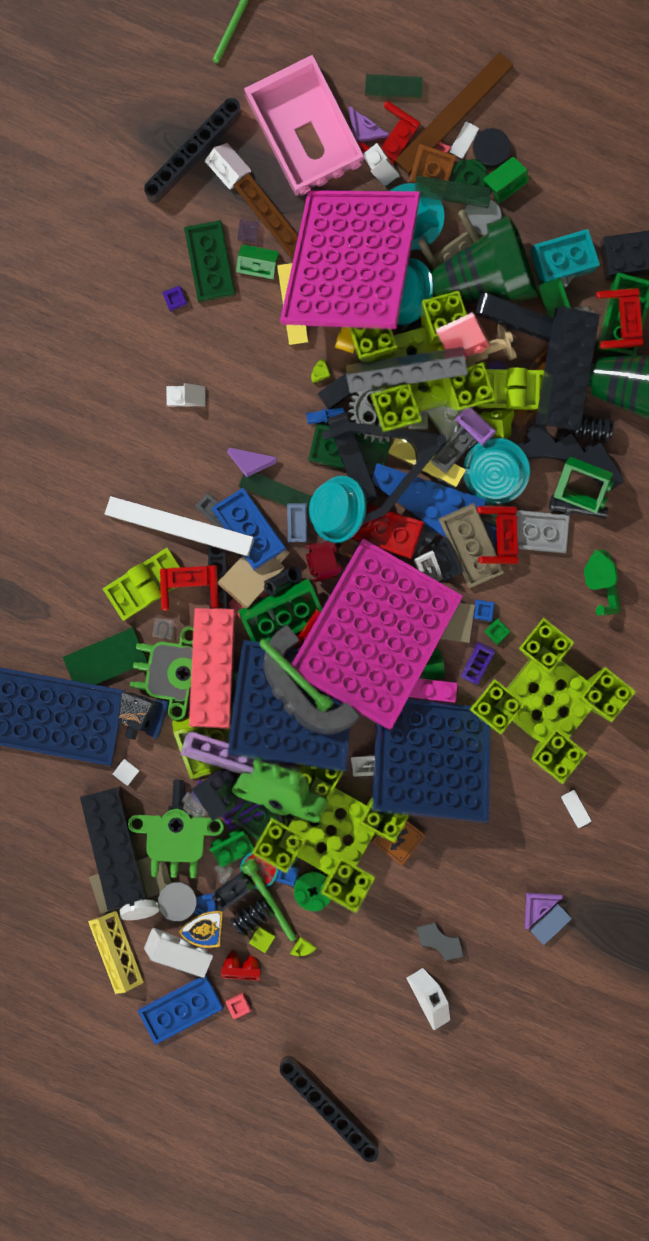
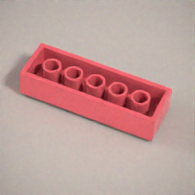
(212, 668)

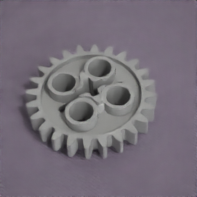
(361, 407)

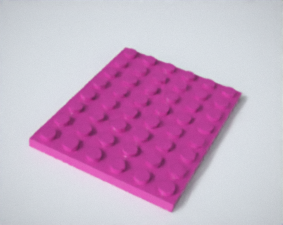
(351, 259)
(376, 634)

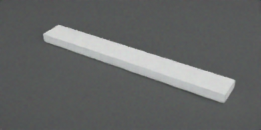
(179, 526)

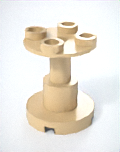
(502, 342)

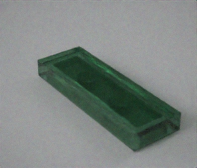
(393, 86)

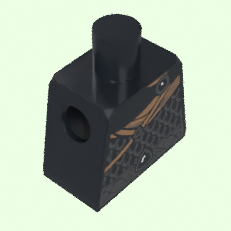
(137, 713)

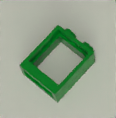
(576, 498)

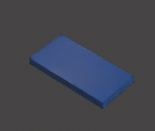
(242, 516)
(180, 1009)

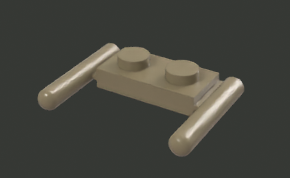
(453, 247)

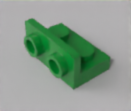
(232, 847)

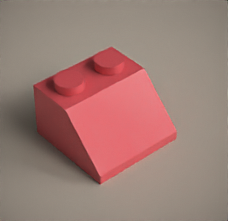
(465, 333)

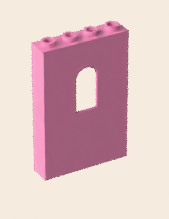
(292, 100)

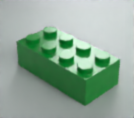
(610, 325)
(289, 607)

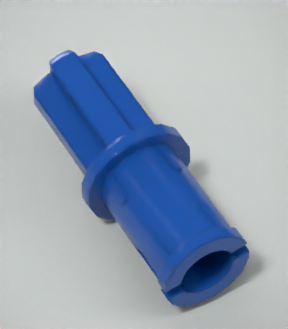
(321, 416)

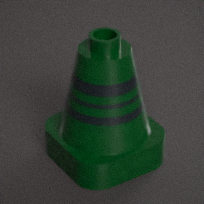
(489, 266)
(622, 382)

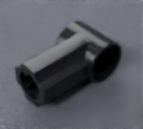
(426, 537)
(282, 580)

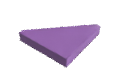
(364, 129)
(250, 462)
(538, 905)

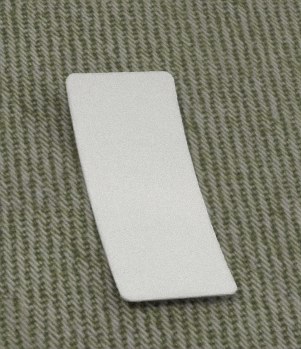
(464, 140)
(576, 809)

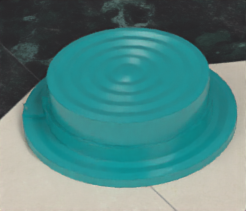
(429, 217)
(417, 288)
(496, 470)
(338, 509)

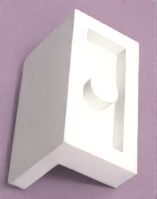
(227, 165)

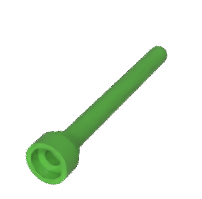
(230, 30)
(322, 702)
(250, 869)

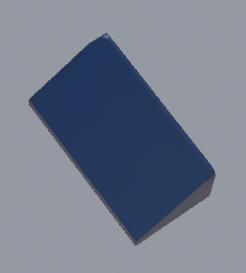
(159, 720)

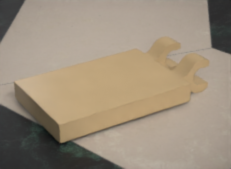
(245, 583)

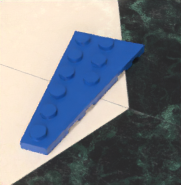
(423, 497)

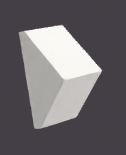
(428, 565)
(363, 765)

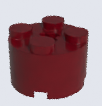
(322, 560)

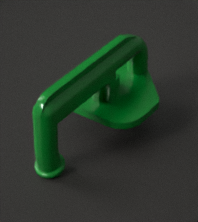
(600, 574)

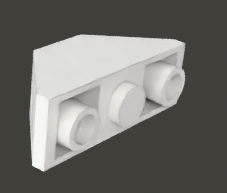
(430, 998)

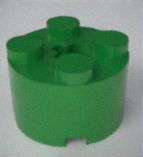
(302, 893)

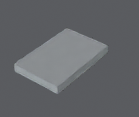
(542, 531)

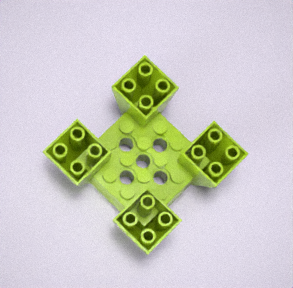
(403, 403)
(554, 750)
(344, 880)

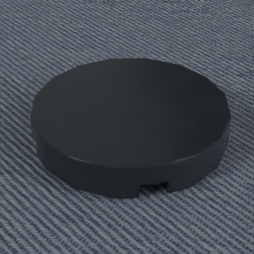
(491, 147)

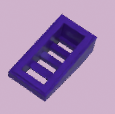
(479, 645)

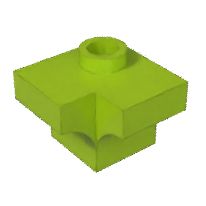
(500, 421)

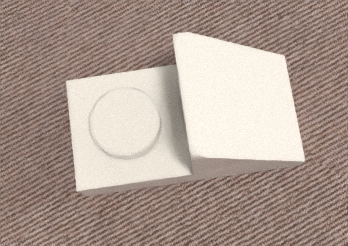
(381, 165)
(186, 395)

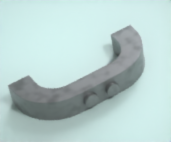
(294, 700)

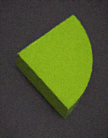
(320, 371)
(303, 947)

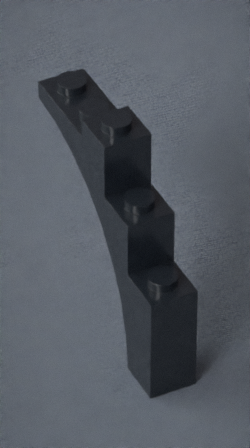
(542, 445)

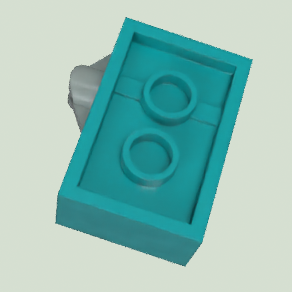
(564, 257)

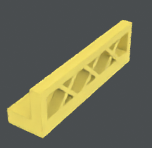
(110, 955)

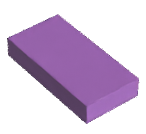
(475, 425)

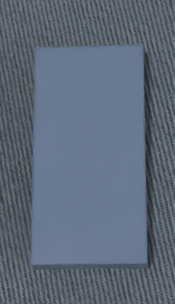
(297, 522)
(550, 924)

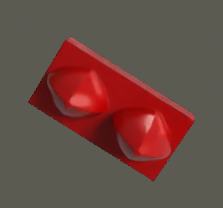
(232, 970)

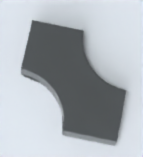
(447, 945)

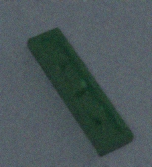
(452, 191)
(274, 490)

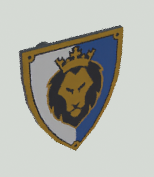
(204, 930)

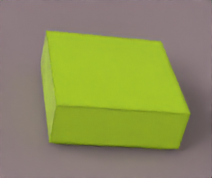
(262, 939)

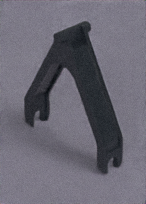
(423, 443)

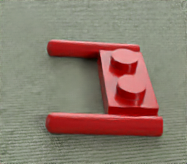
(400, 134)
(629, 318)
(506, 535)
(188, 578)

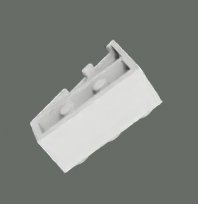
(177, 953)

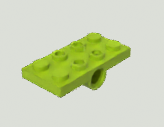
(514, 389)
(139, 585)

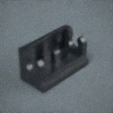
(446, 559)
(233, 890)

